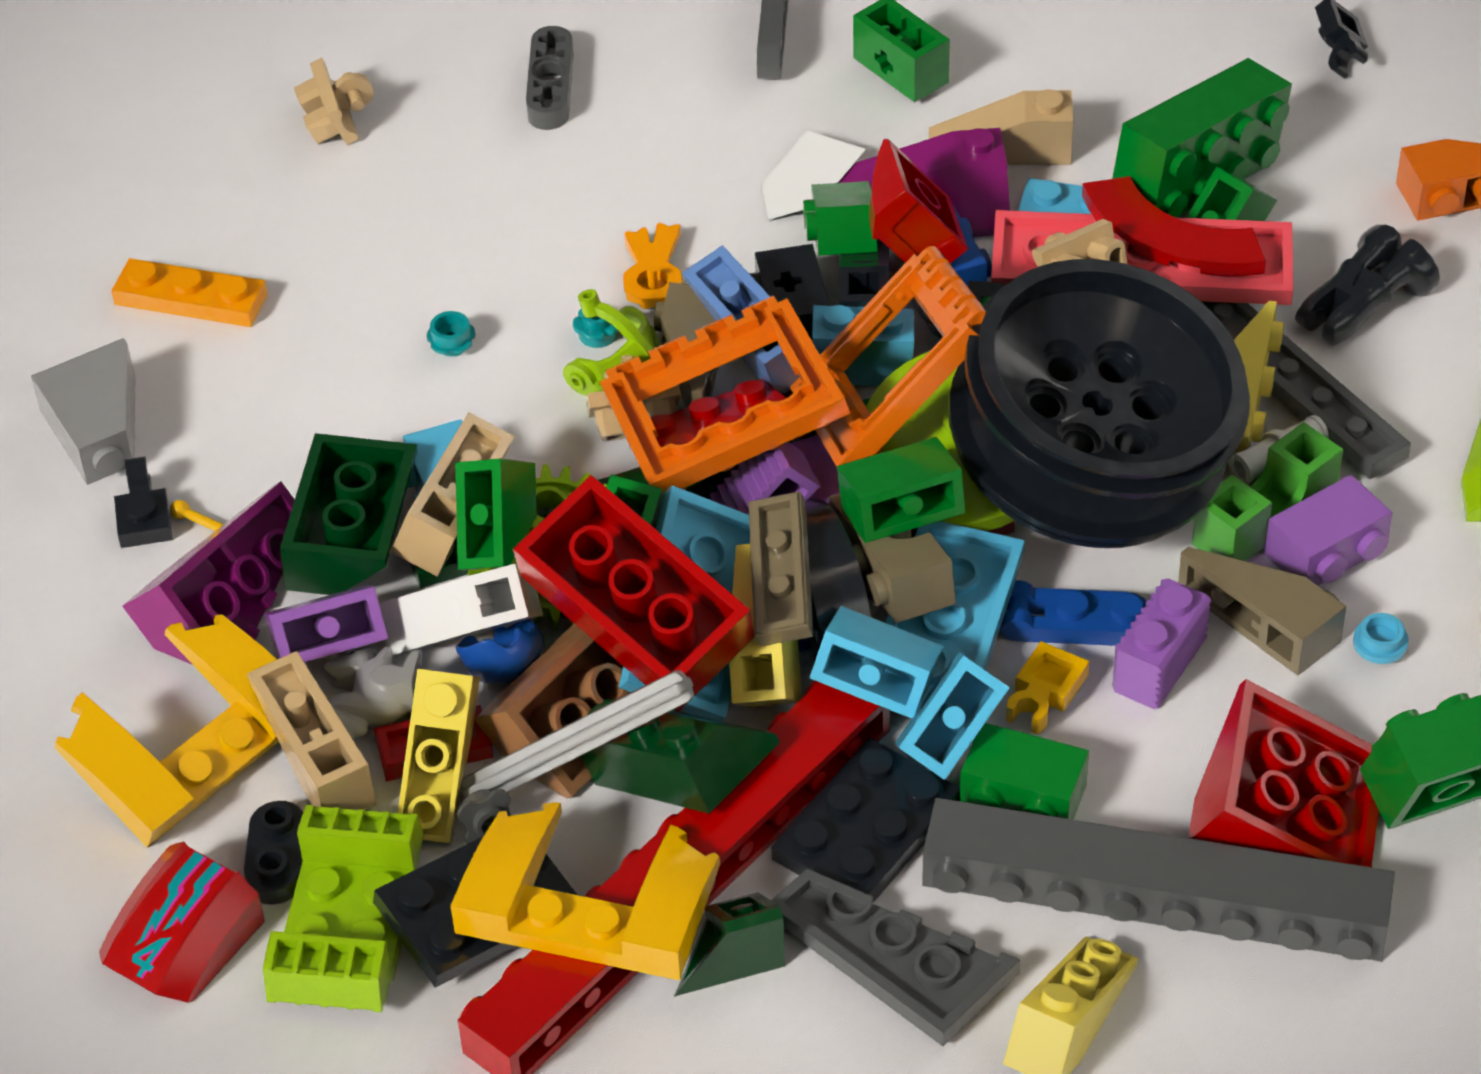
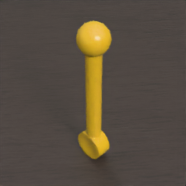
(180, 510)

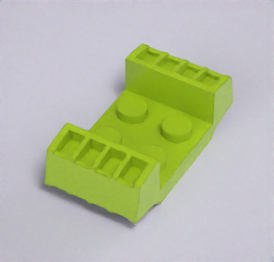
(335, 938)

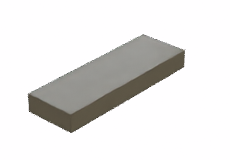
(780, 569)

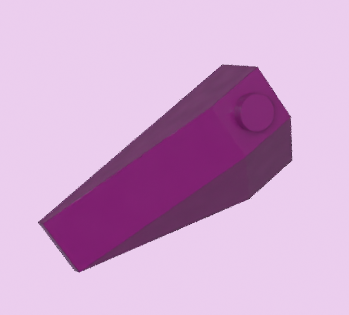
(965, 166)
(224, 574)

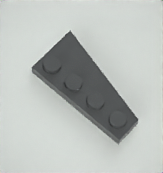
(911, 968)

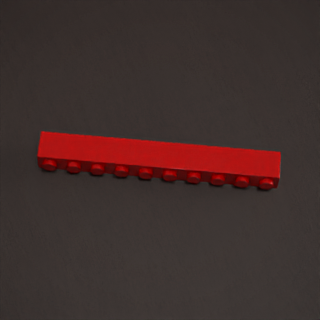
(552, 996)

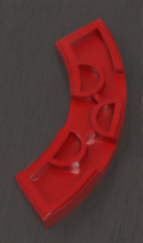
(1171, 239)

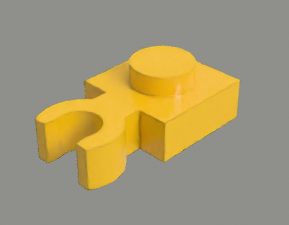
(1046, 680)

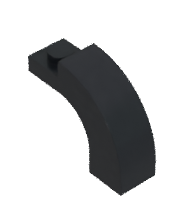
(833, 570)

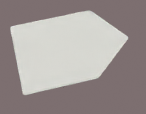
(810, 161)

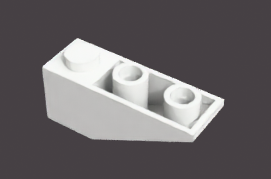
(459, 609)

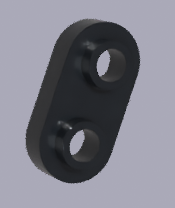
(274, 847)

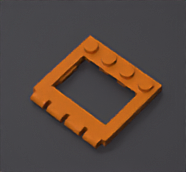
(953, 313)
(723, 444)

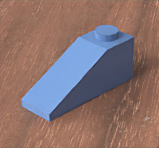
(726, 290)

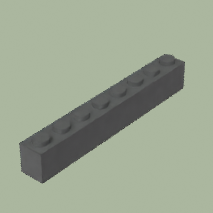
(1158, 879)

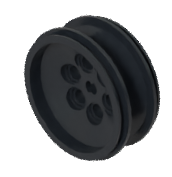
(1098, 403)

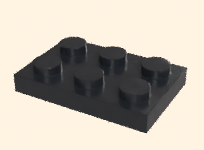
(865, 820)
(421, 914)

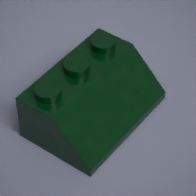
(345, 512)
(680, 759)

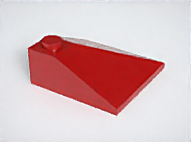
(1286, 784)

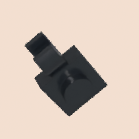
(1343, 34)
(144, 512)

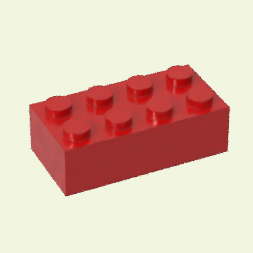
(633, 589)

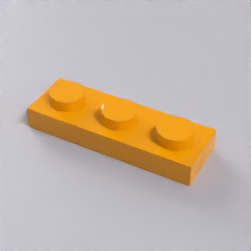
(189, 292)

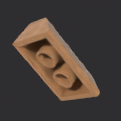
(550, 695)

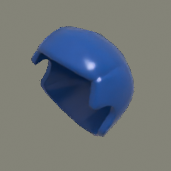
(505, 655)

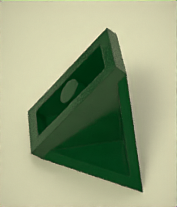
(735, 942)

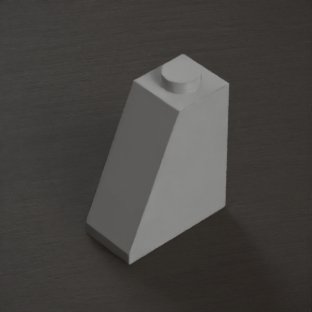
(92, 408)

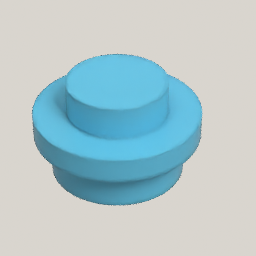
(1381, 638)

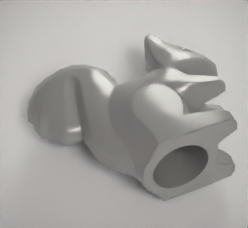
(378, 687)

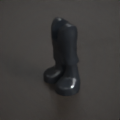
(1358, 291)

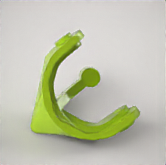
(585, 374)

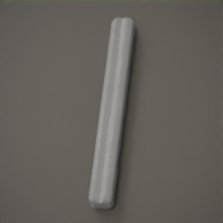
(582, 735)

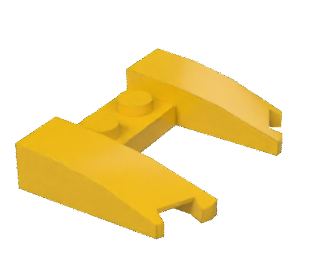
(160, 794)
(505, 907)

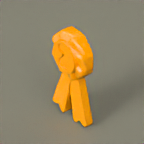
(650, 276)

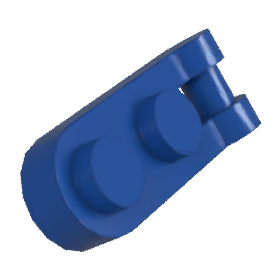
(1070, 615)

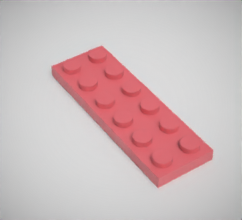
(1022, 231)

